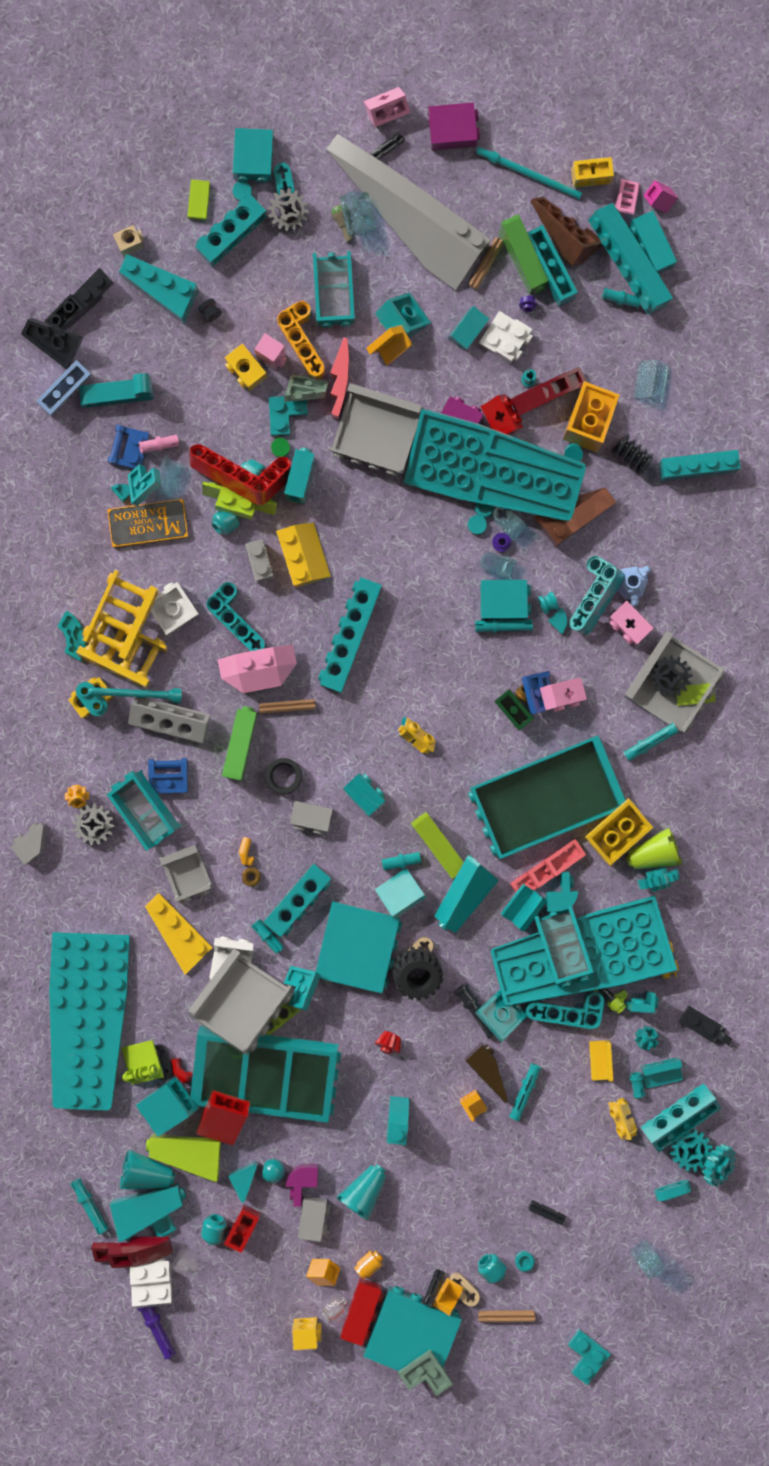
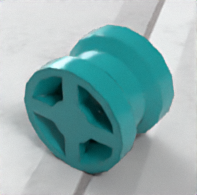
(548, 602)

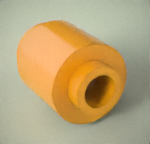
(369, 1264)

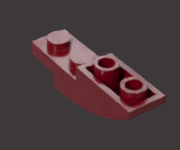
(548, 391)
(137, 1252)

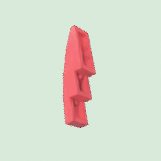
(340, 372)
(550, 866)

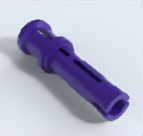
(152, 1321)

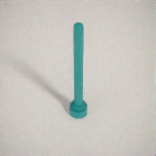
(173, 695)

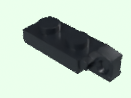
(704, 1026)

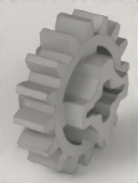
(279, 205)
(94, 815)

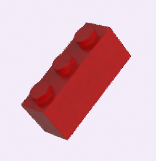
(361, 1312)

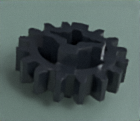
(671, 667)

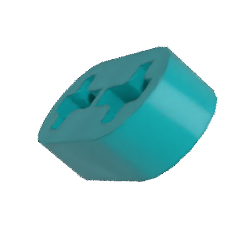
(288, 179)
(673, 1190)

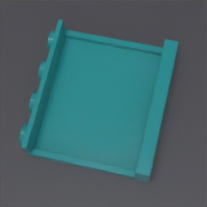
(358, 947)
(409, 1330)

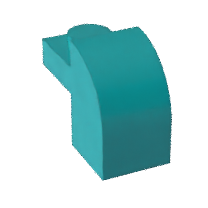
(561, 899)

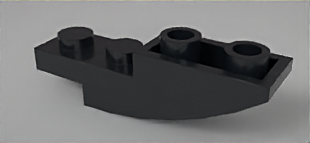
(81, 301)

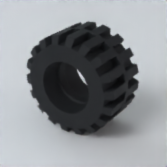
(421, 986)

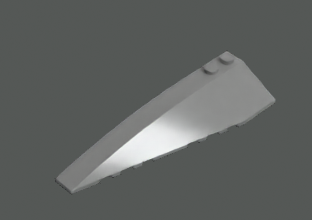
(431, 231)

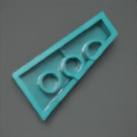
(162, 287)

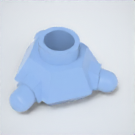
(634, 583)

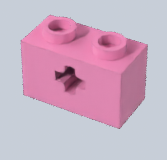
(387, 107)
(271, 352)
(627, 613)
(563, 693)

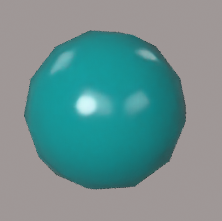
(273, 1170)

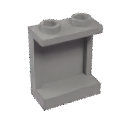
(186, 873)

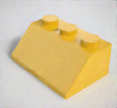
(303, 554)
(618, 832)

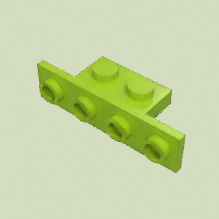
(233, 503)

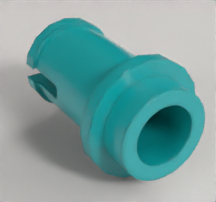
(526, 381)
(637, 1084)

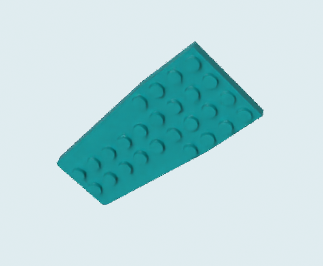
(492, 468)
(621, 943)
(86, 1017)

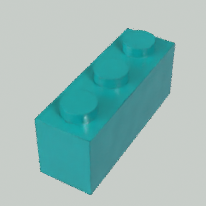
(653, 241)

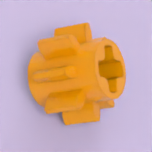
(76, 796)

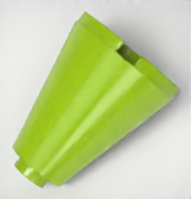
(655, 852)

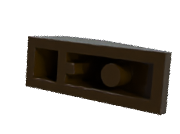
(485, 1065)

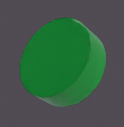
(280, 447)

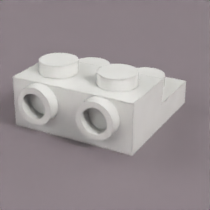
(506, 337)
(173, 608)
(151, 1284)

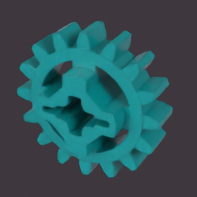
(658, 879)
(687, 1156)
(719, 1165)

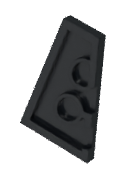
(53, 341)

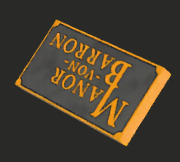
(147, 523)

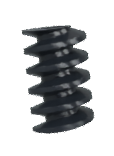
(633, 454)

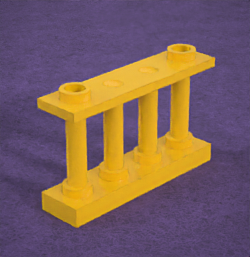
(132, 630)
(123, 670)

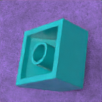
(403, 311)

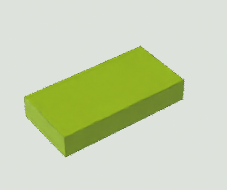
(198, 199)
(693, 694)

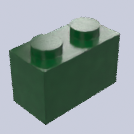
(514, 709)

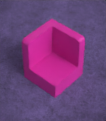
(660, 196)

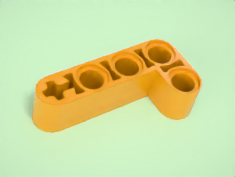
(303, 344)

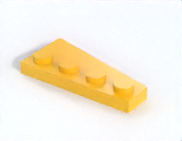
(180, 936)

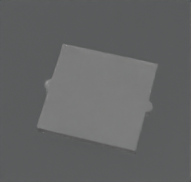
(494, 903)

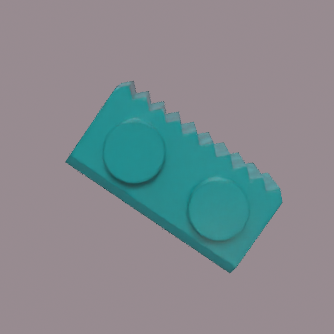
(364, 794)

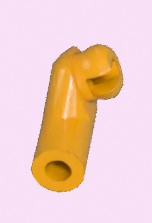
(243, 852)

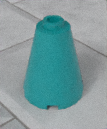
(144, 1173)
(364, 1191)

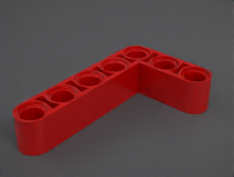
(237, 479)

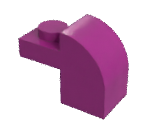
(301, 1176)

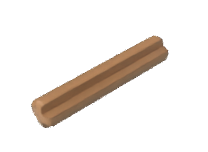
(486, 263)
(287, 706)
(506, 1316)

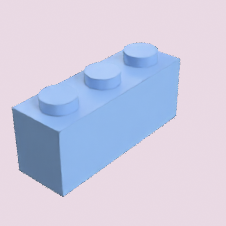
(63, 388)

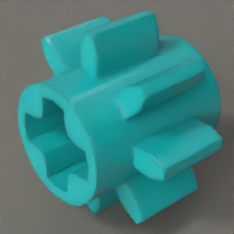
(646, 1038)

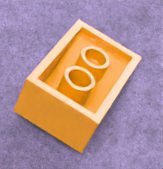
(591, 417)

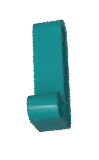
(117, 392)
(593, 595)
(238, 621)
(563, 1011)

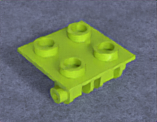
(141, 1062)

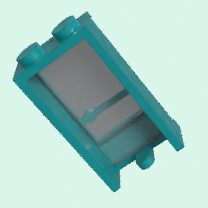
(333, 290)
(142, 809)
(564, 947)

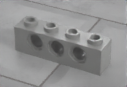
(177, 715)

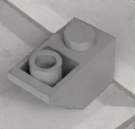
(30, 845)

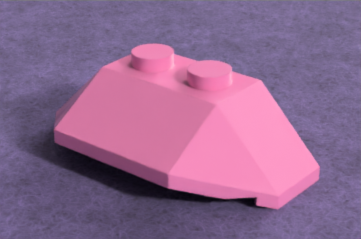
(258, 668)

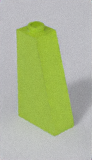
(438, 844)
(187, 1153)

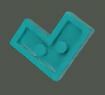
(280, 413)
(142, 483)
(304, 983)
(592, 1356)

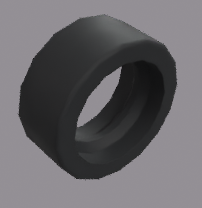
(269, 776)

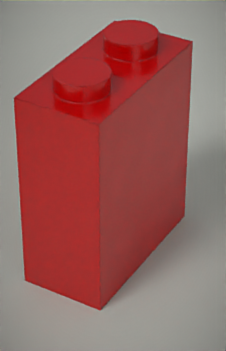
(223, 1118)

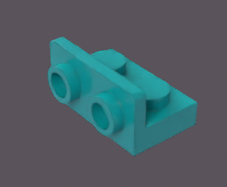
(640, 1005)

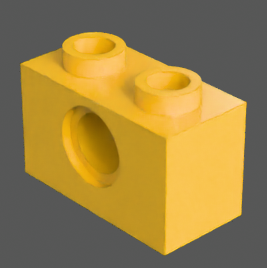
(241, 357)

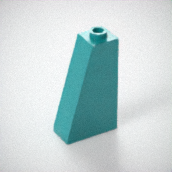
(465, 894)
(144, 1208)

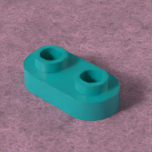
(90, 700)

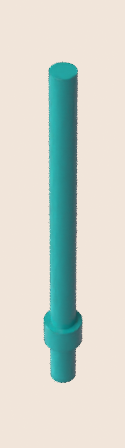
(494, 157)

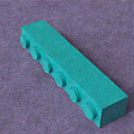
(630, 258)

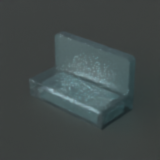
(651, 380)
(170, 476)

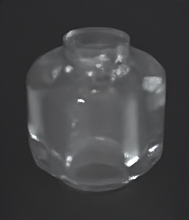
(334, 1309)

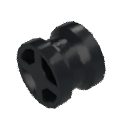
(210, 310)

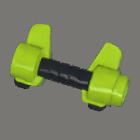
(616, 1001)

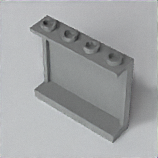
(376, 430)
(665, 707)
(239, 1003)

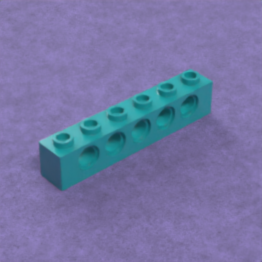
(371, 590)

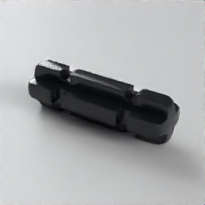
(387, 146)
(546, 1212)
(433, 1288)

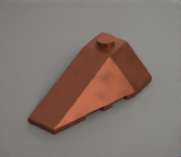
(570, 240)
(587, 509)

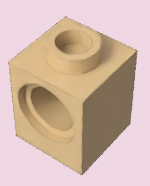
(123, 235)

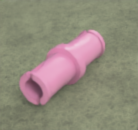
(159, 444)

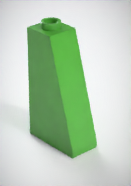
(523, 254)
(240, 744)

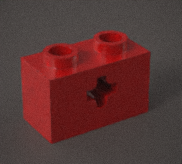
(496, 409)
(242, 1228)

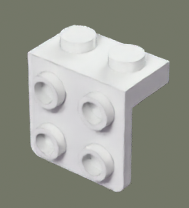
(224, 947)

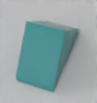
(242, 1179)

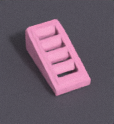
(626, 211)

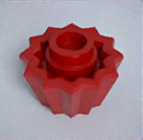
(389, 1043)

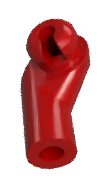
(178, 1072)

